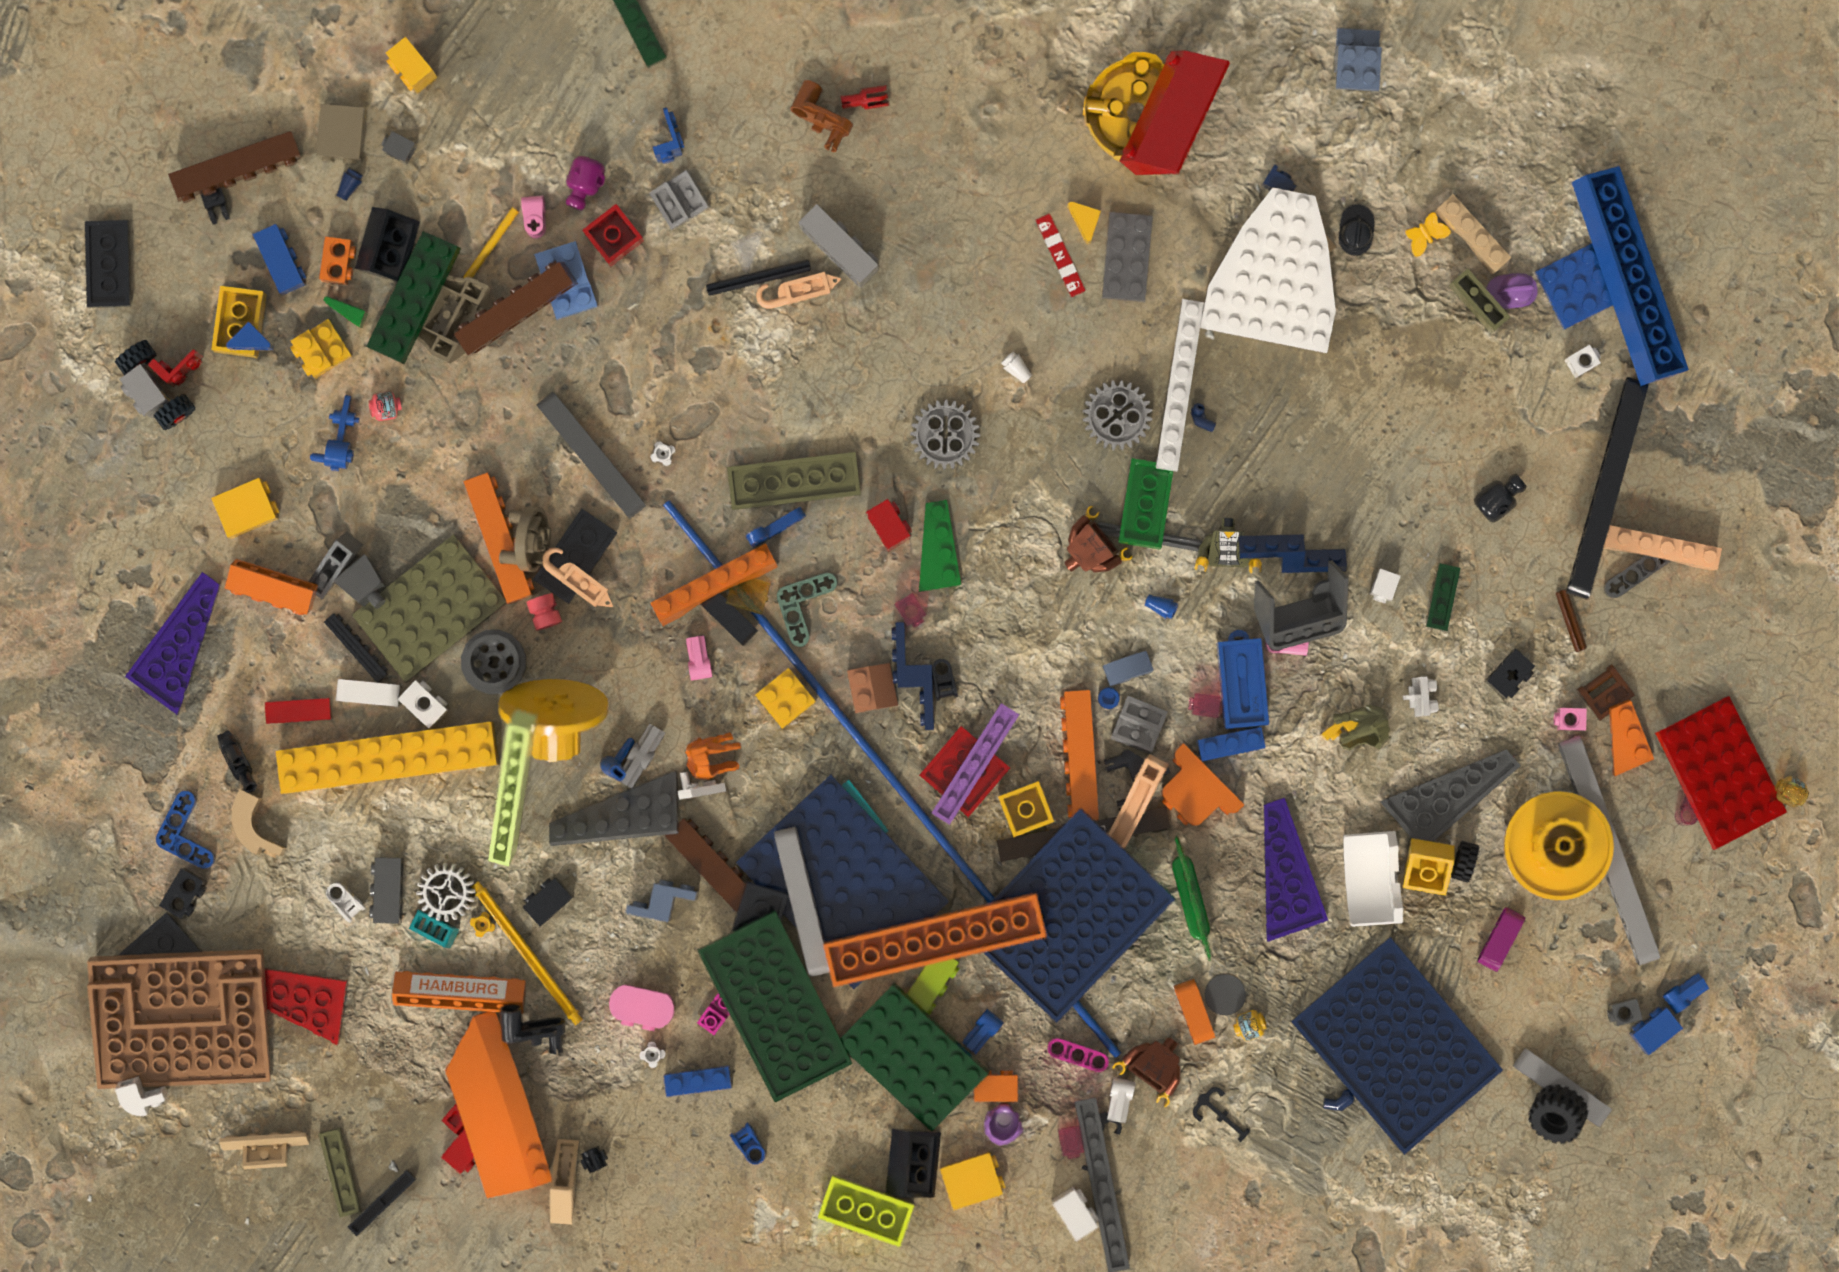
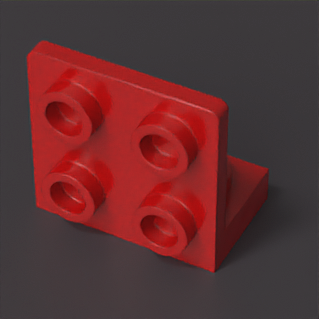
(178, 374)

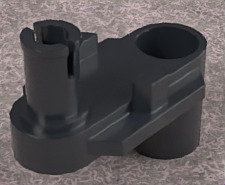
(515, 1030)

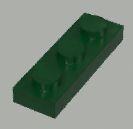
(1443, 597)

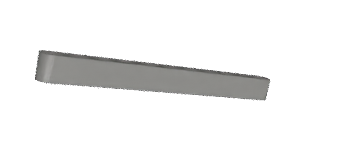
(1618, 875)

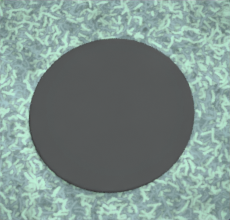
(1225, 994)

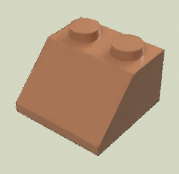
(872, 688)

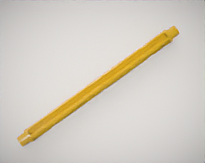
(527, 953)

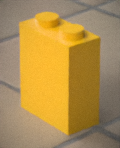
(246, 508)
(972, 1180)

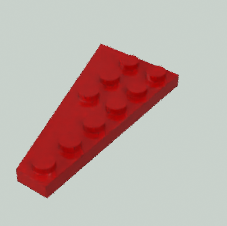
(307, 1001)

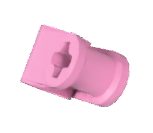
(534, 212)

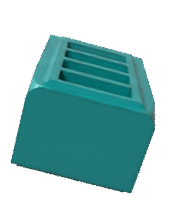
(450, 936)

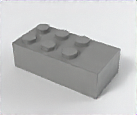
(839, 246)

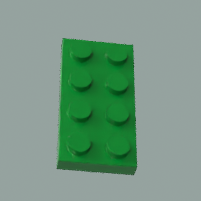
(1145, 505)

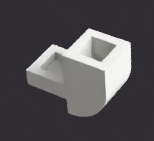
(135, 1100)

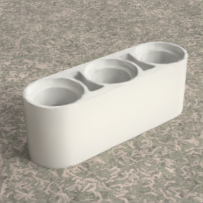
(367, 692)

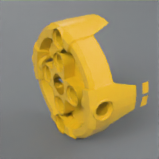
(1112, 94)

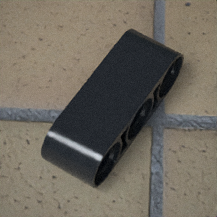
(730, 618)

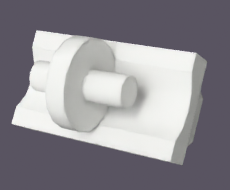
(1419, 696)

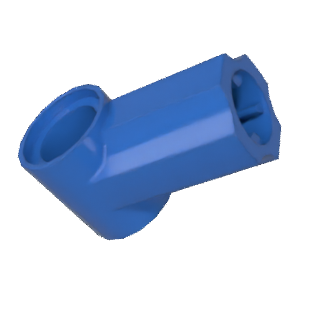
(1681, 996)
(985, 1027)

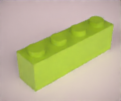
(932, 983)

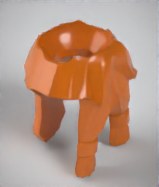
(698, 753)

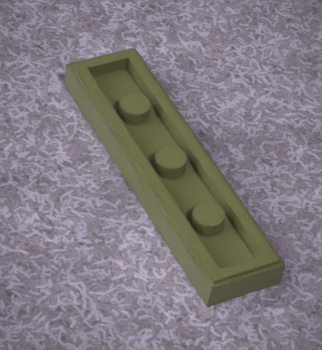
(340, 1172)

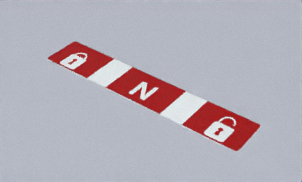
(1060, 255)

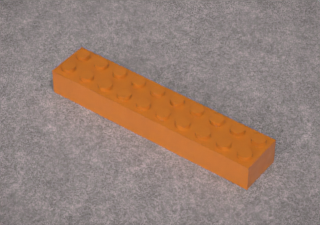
(935, 939)

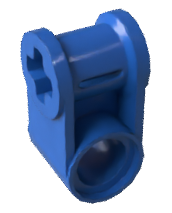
(748, 1143)

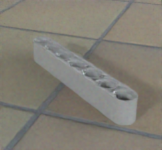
(802, 900)

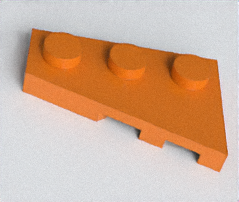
(1628, 739)

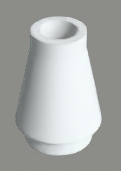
(1015, 365)

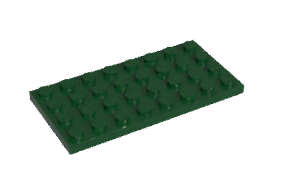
(774, 1006)

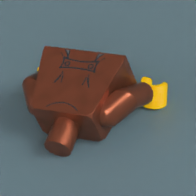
(1091, 547)
(1155, 1066)

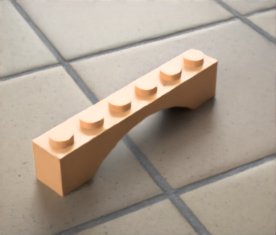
(1663, 547)
(1138, 800)

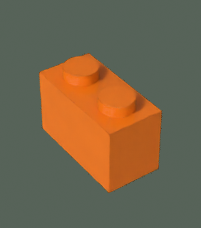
(998, 1088)

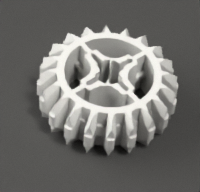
(464, 897)

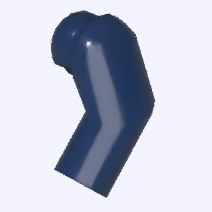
(1199, 418)
(1341, 1103)

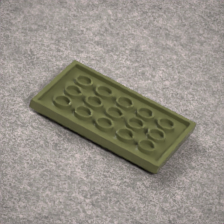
(430, 608)

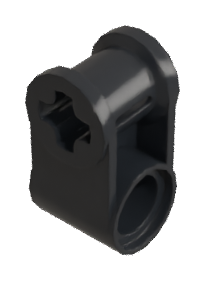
(944, 681)

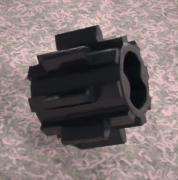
(594, 1159)

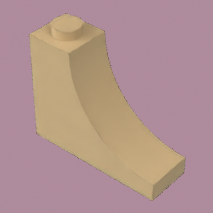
(563, 1181)

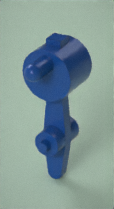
(337, 452)

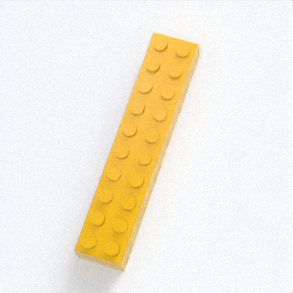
(387, 757)

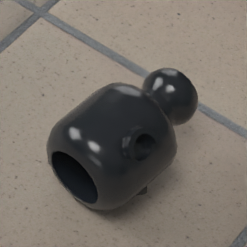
(1498, 498)

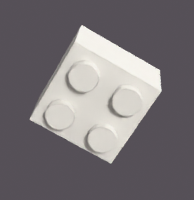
(1074, 1213)

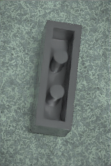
(387, 890)

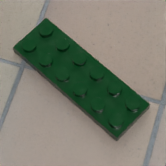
(413, 297)

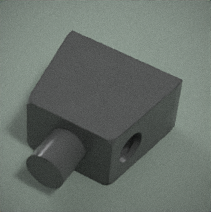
(363, 582)

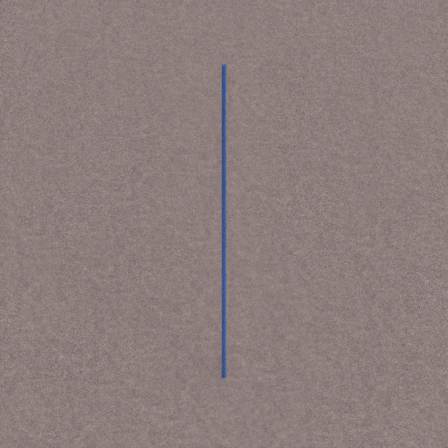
(874, 757)

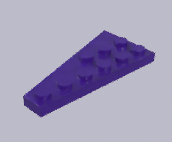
(1289, 884)

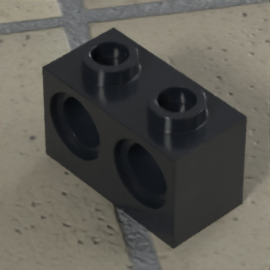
(179, 890)

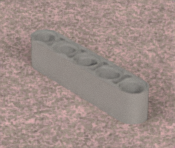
(1546, 1075)

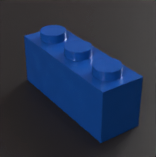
(280, 259)
(1230, 744)
(697, 1081)

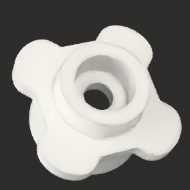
(660, 447)
(652, 1048)

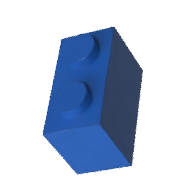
(1655, 1030)

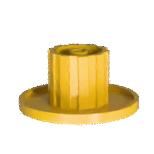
(561, 712)
(1534, 851)

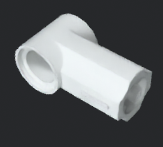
(1121, 1095)

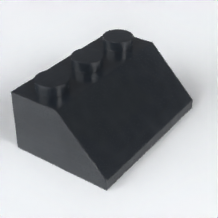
(387, 244)
(913, 1163)

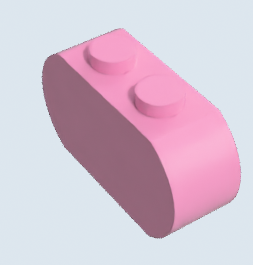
(642, 1007)

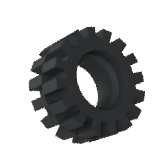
(1465, 861)

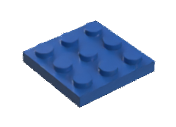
(1575, 287)

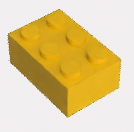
(234, 311)

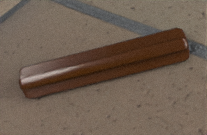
(1571, 621)

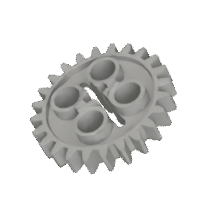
(1130, 430)
(964, 435)

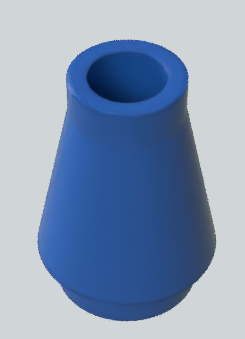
(1163, 606)

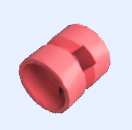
(544, 612)

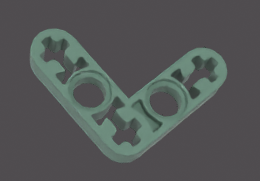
(793, 604)

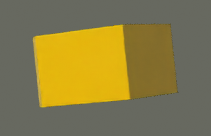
(1085, 219)

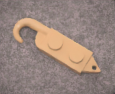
(799, 290)
(577, 580)

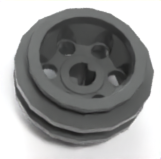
(472, 652)

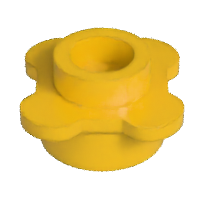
(488, 927)

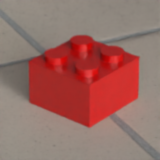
(613, 235)
(888, 524)

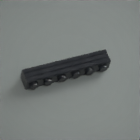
(356, 648)
(382, 1203)

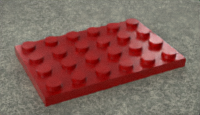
(1721, 772)

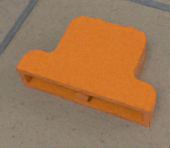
(1196, 790)

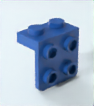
(668, 151)

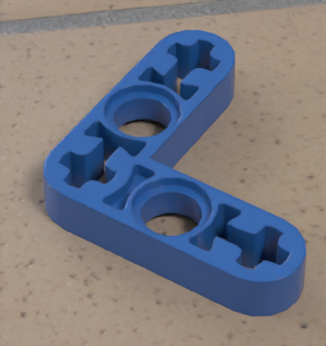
(762, 534)
(177, 839)

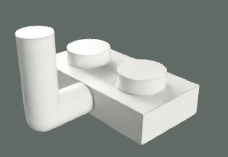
(693, 790)

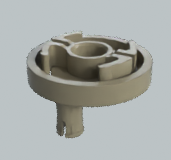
(530, 539)

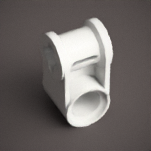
(345, 902)

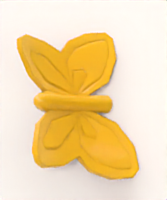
(1421, 234)

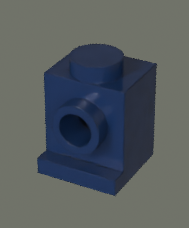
(1279, 180)

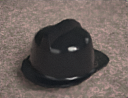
(1356, 230)

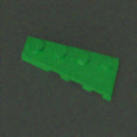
(938, 557)

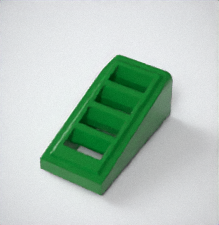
(352, 313)

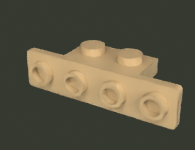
(264, 1150)

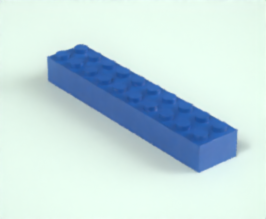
(1630, 275)

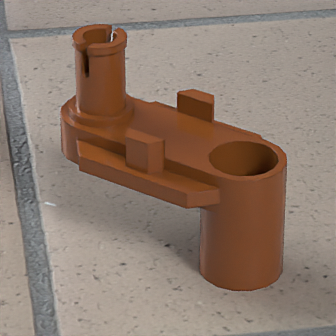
(806, 108)

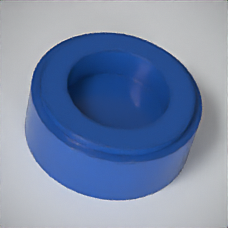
(1108, 698)

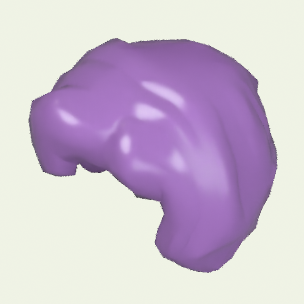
(1002, 1124)

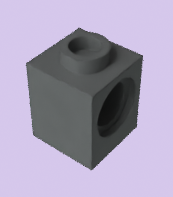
(398, 147)
(1634, 1012)

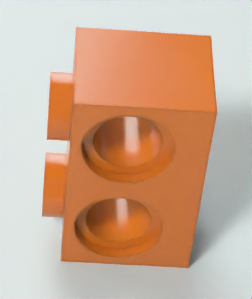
(330, 260)

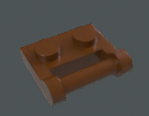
(1609, 697)

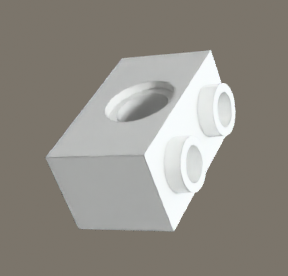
(411, 700)

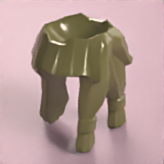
(1370, 730)

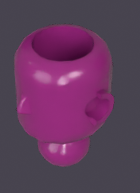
(584, 180)

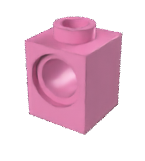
(1579, 715)

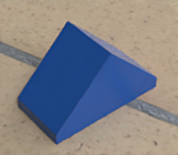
(249, 339)

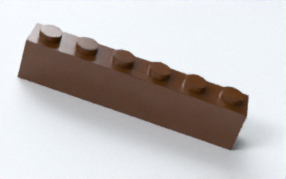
(234, 166)
(515, 308)
(708, 862)

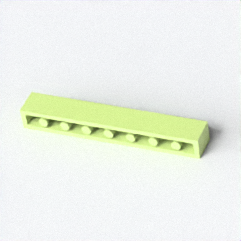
(512, 787)

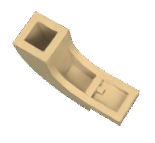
(244, 825)

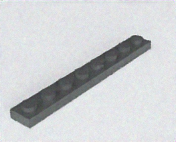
(1102, 1185)

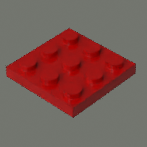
(949, 760)

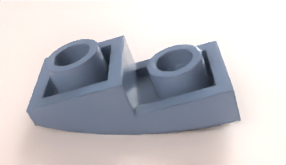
(1128, 668)

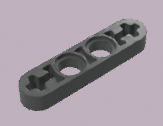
(1641, 571)

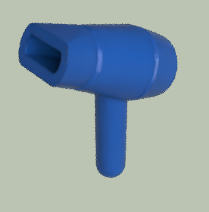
(612, 766)

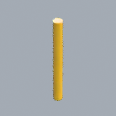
(491, 243)

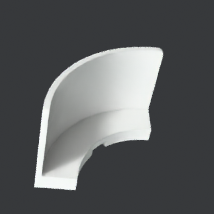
(1372, 878)

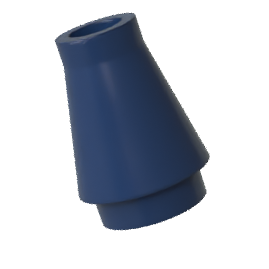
(349, 183)

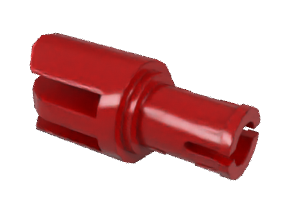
(863, 98)

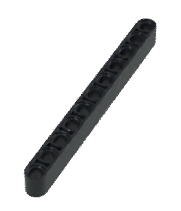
(1607, 489)

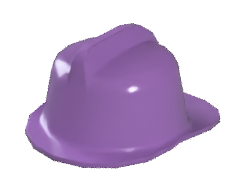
(1513, 290)

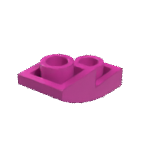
(714, 1015)

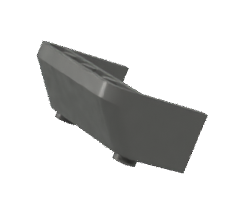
(1307, 619)

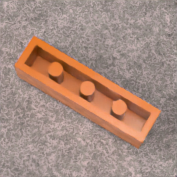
(271, 587)

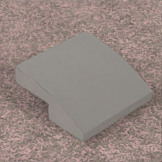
(680, 199)
(1139, 725)

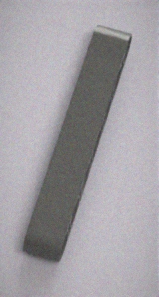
(591, 455)

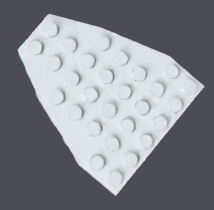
(1276, 277)

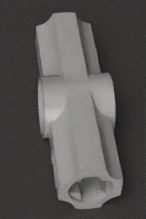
(642, 754)

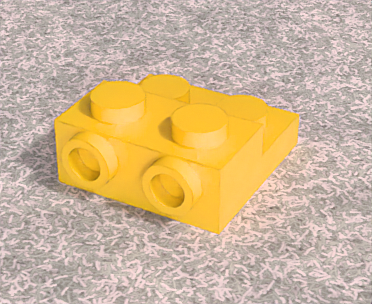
(320, 349)

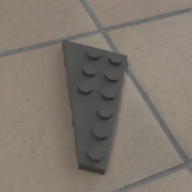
(1439, 803)
(631, 814)

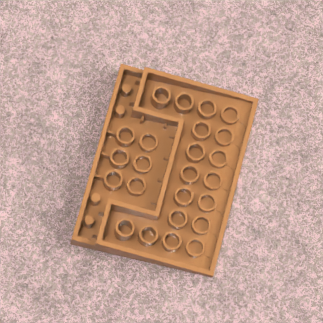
(179, 1018)

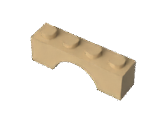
(1484, 246)

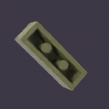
(1479, 301)

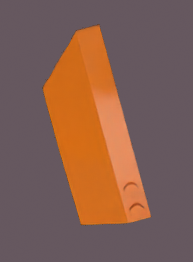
(495, 1111)

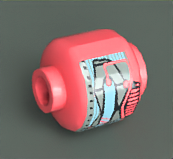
(384, 406)

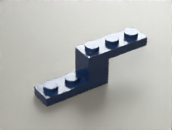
(1291, 553)
(913, 676)

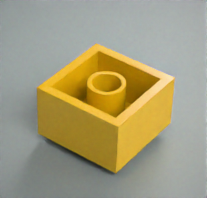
(412, 66)
(785, 698)
(1025, 809)
(1428, 866)

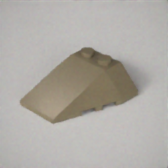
(456, 303)

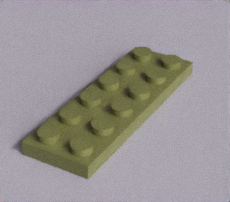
(793, 481)

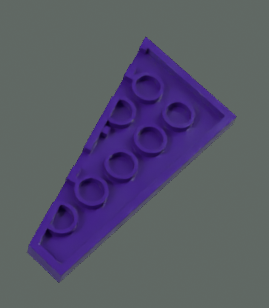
(171, 655)

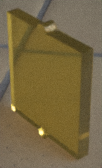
(749, 595)

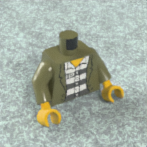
(1222, 549)

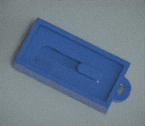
(1242, 681)

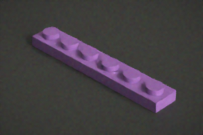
(975, 763)

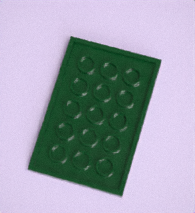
(913, 1057)

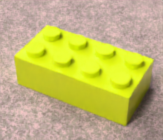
(866, 1210)

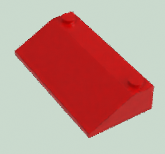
(1174, 113)

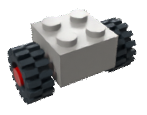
(146, 391)

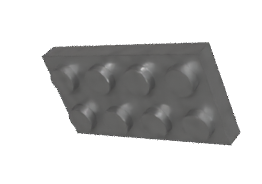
(1127, 257)

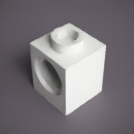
(1576, 367)
(1384, 586)

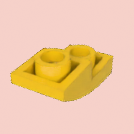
(1334, 730)

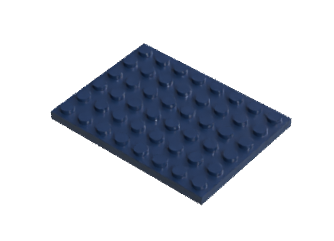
(852, 865)
(1092, 909)
(1396, 1045)

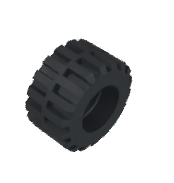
(1551, 1125)

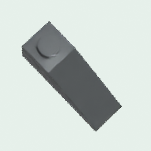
(335, 563)

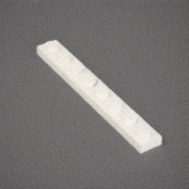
(1179, 385)

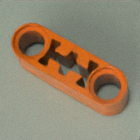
(1194, 1011)

